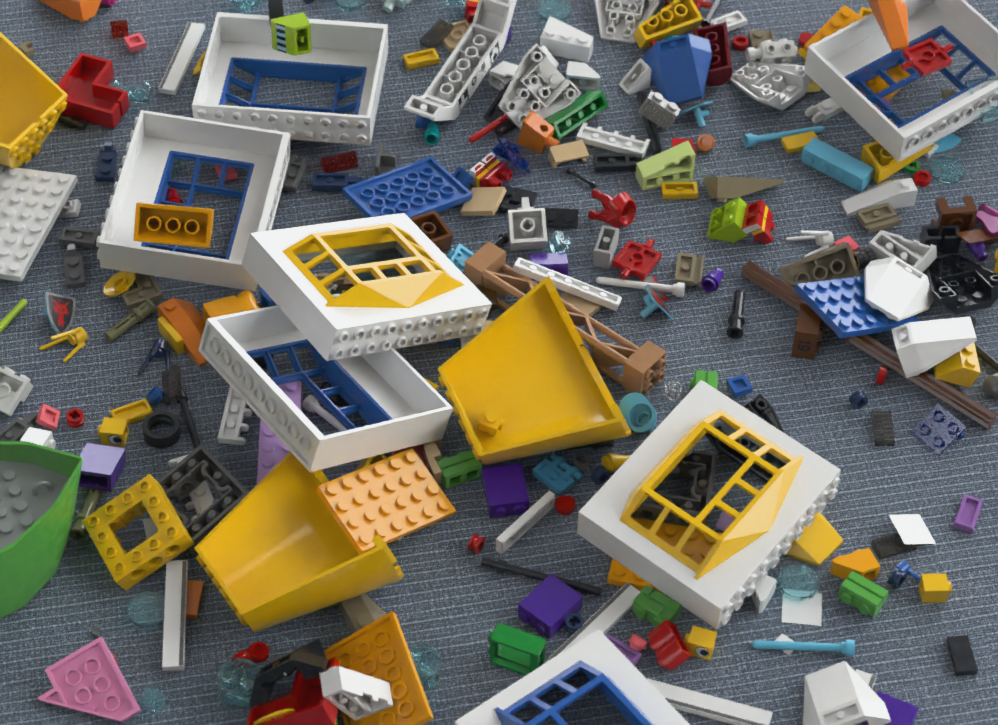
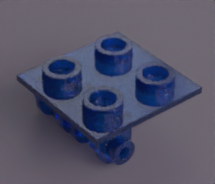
(511, 152)
(939, 429)

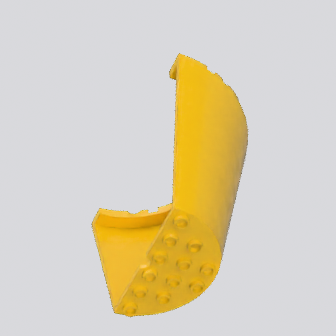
(27, 106)
(536, 375)
(287, 553)

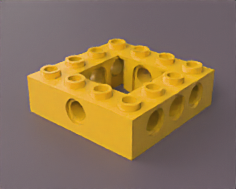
(152, 553)

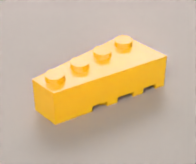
(674, 19)
(883, 162)

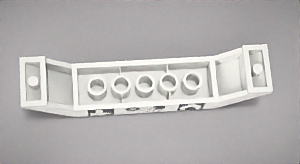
(466, 63)

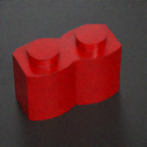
(668, 645)

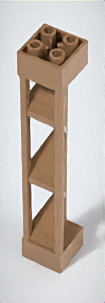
(642, 365)

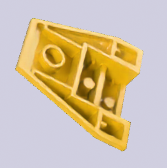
(816, 542)

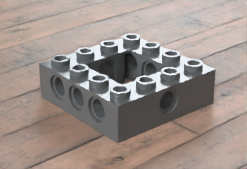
(697, 467)
(189, 474)

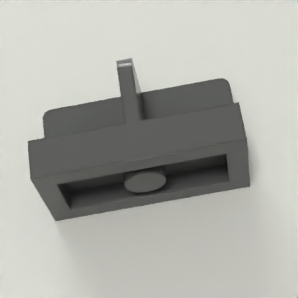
(385, 161)

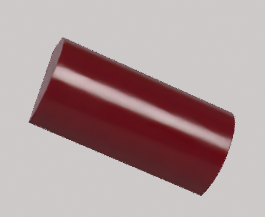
(720, 65)

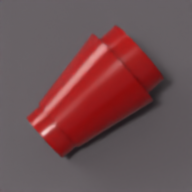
(172, 196)

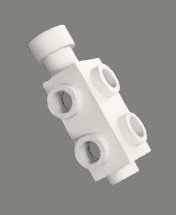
(779, 52)

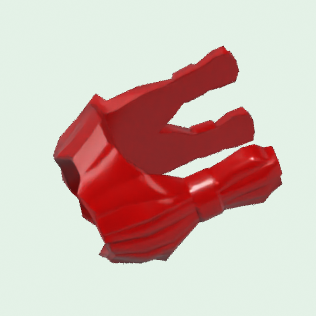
(617, 211)

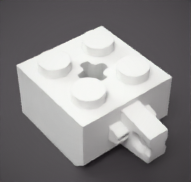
(527, 217)

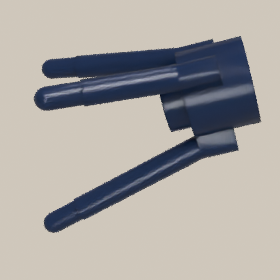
(158, 350)

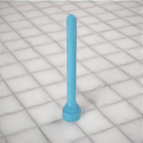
(751, 140)
(845, 647)

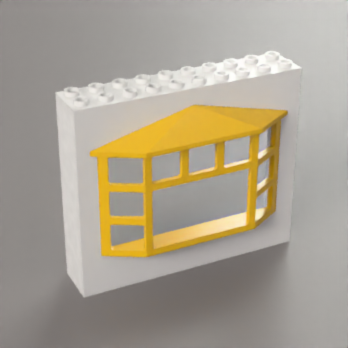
(374, 313)
(749, 543)

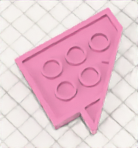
(91, 684)

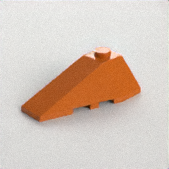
(75, 9)
(893, 21)
(188, 323)

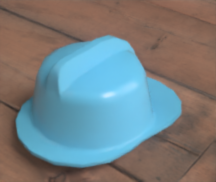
(638, 412)

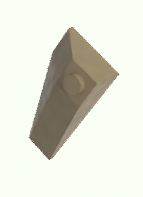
(734, 187)
(824, 265)
(360, 612)

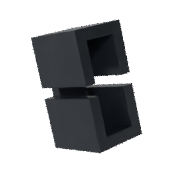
(947, 242)

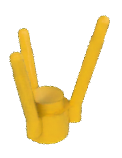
(76, 337)

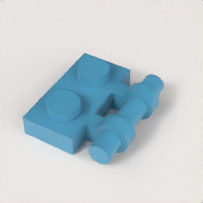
(553, 477)

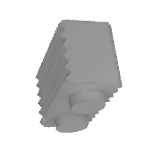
(659, 110)
(605, 247)

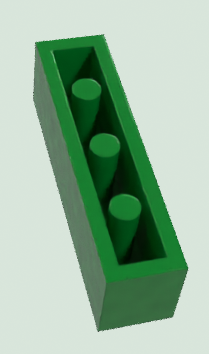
(577, 113)

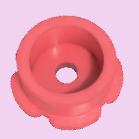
(637, 642)

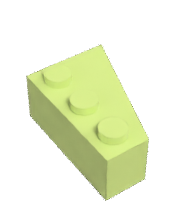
(668, 166)

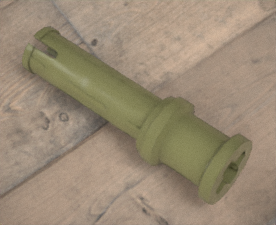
(136, 315)
(79, 531)

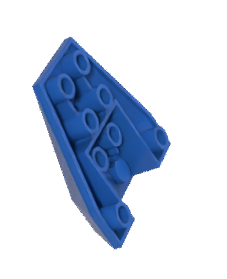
(680, 67)

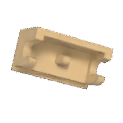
(567, 152)

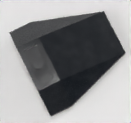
(962, 283)
(765, 411)
(307, 659)

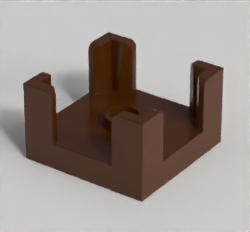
(960, 216)

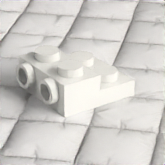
(12, 390)

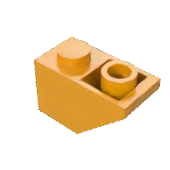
(859, 561)

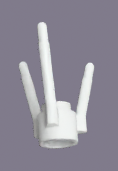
(822, 239)

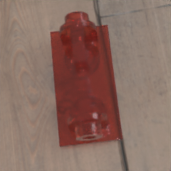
(339, 162)

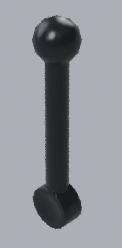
(593, 184)

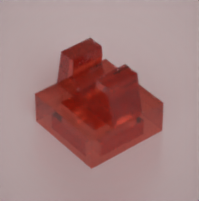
(119, 28)

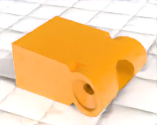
(229, 305)

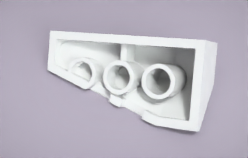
(897, 192)

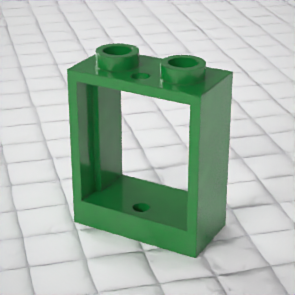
(511, 659)

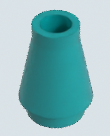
(431, 135)

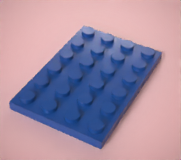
(408, 190)
(844, 307)

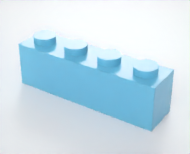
(837, 164)

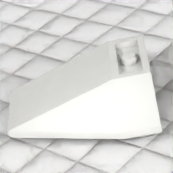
(621, 17)
(772, 83)
(537, 88)
(896, 288)
(930, 342)
(841, 698)

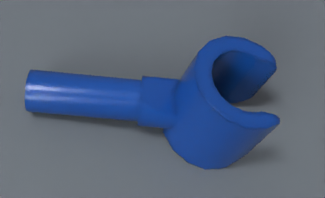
(905, 567)

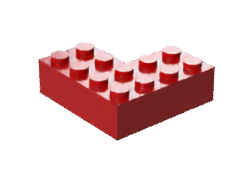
(89, 92)
(305, 698)

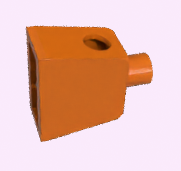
(536, 134)

